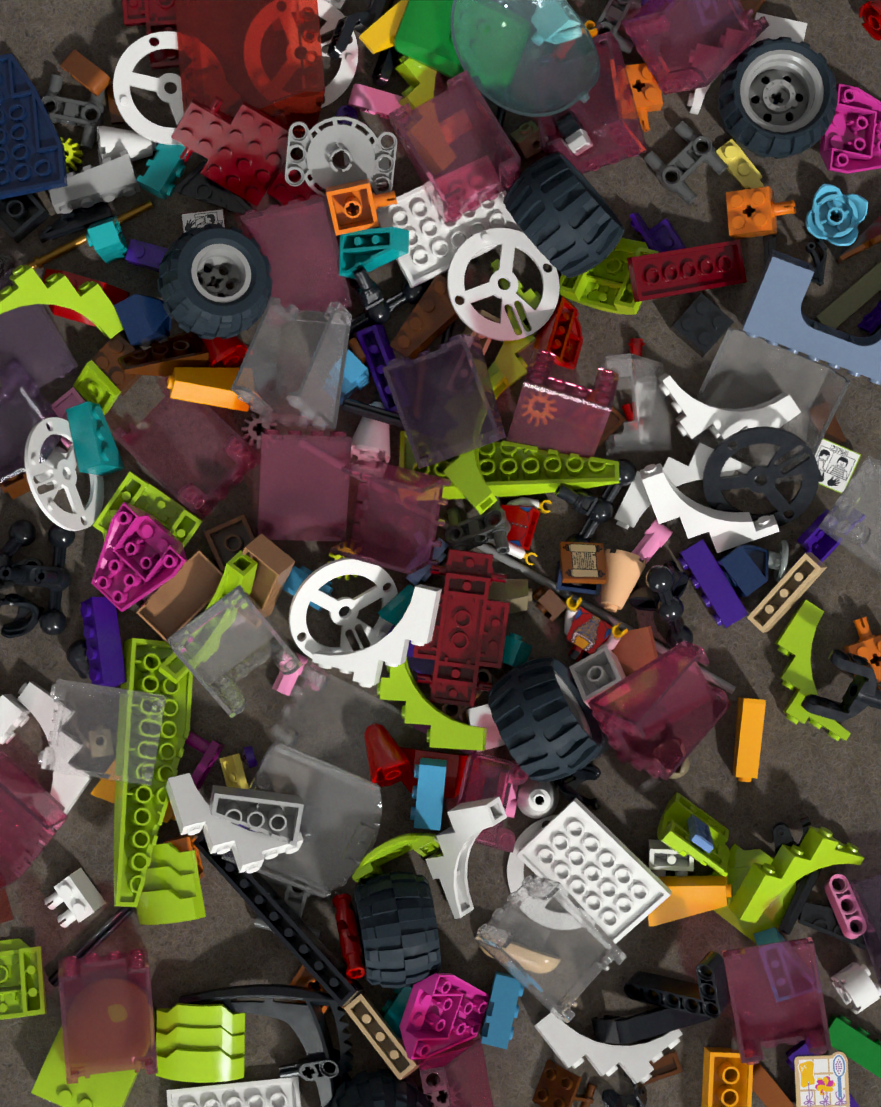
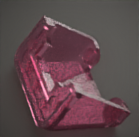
(486, 778)

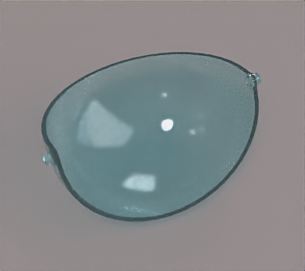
(525, 53)

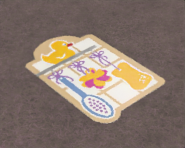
(822, 1081)

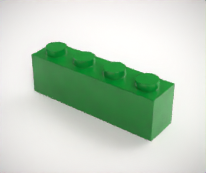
(855, 1043)

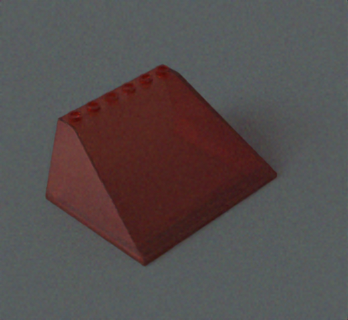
(253, 55)

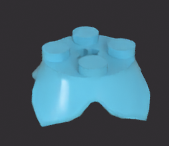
(849, 208)

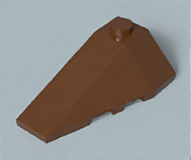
(867, 239)
(160, 360)

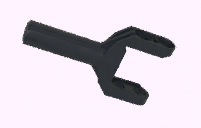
(360, 22)
(860, 693)

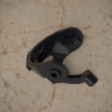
(819, 270)
(20, 625)
(589, 772)
(783, 835)
(638, 1099)

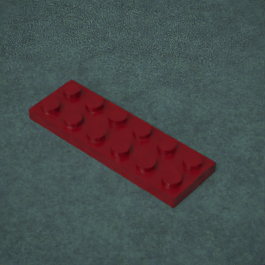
(686, 270)

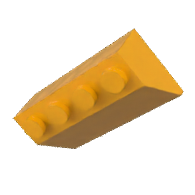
(726, 1079)

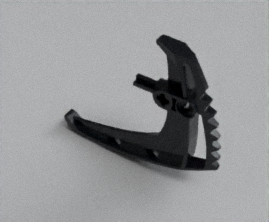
(305, 1020)

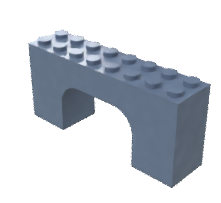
(778, 318)

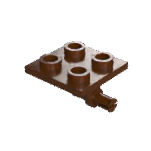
(560, 1086)

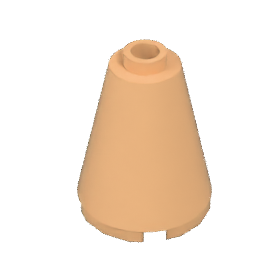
(622, 575)

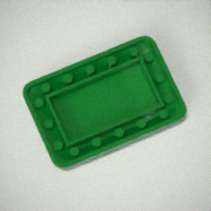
(427, 36)

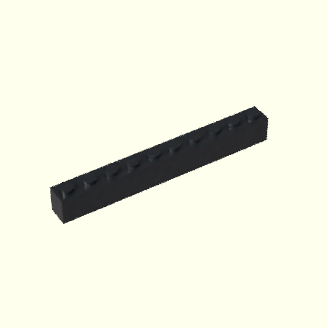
(287, 927)

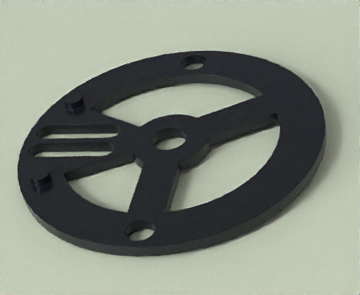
(770, 435)

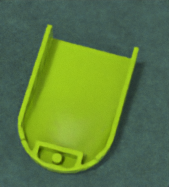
(99, 1090)

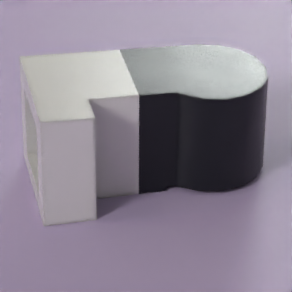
(574, 133)

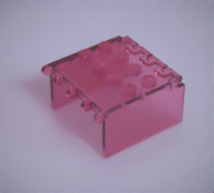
(395, 517)
(26, 820)

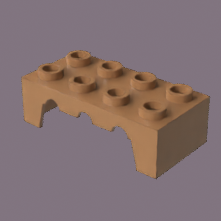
(271, 571)
(182, 596)

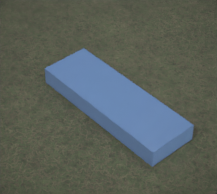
(700, 833)

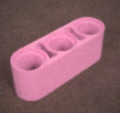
(373, 100)
(843, 917)

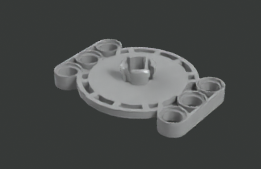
(330, 140)

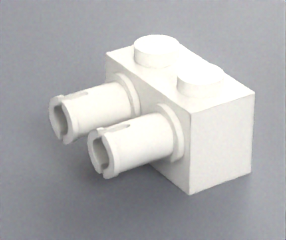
(664, 858)
(78, 895)

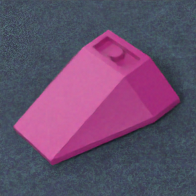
(855, 133)
(136, 557)
(441, 1015)

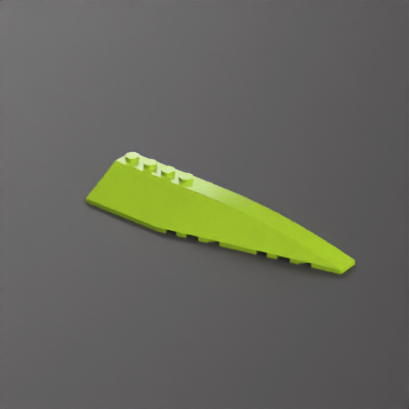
(138, 807)

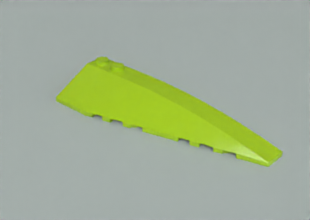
(523, 469)

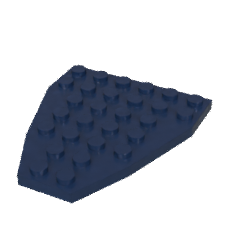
(29, 143)

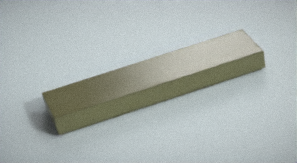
(852, 299)

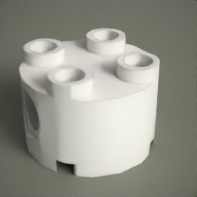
(856, 987)

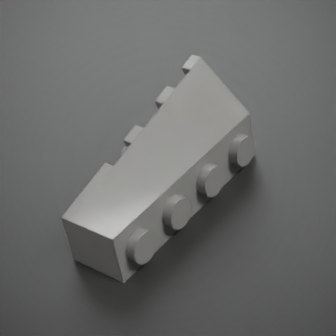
(97, 184)
(259, 811)

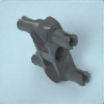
(611, 21)
(75, 111)
(686, 162)
(479, 529)
(294, 899)

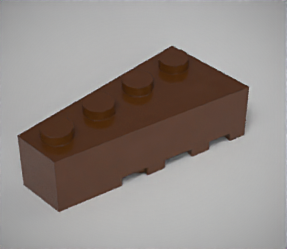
(427, 320)

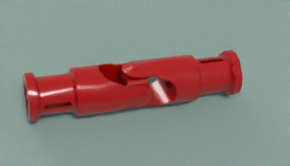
(348, 936)

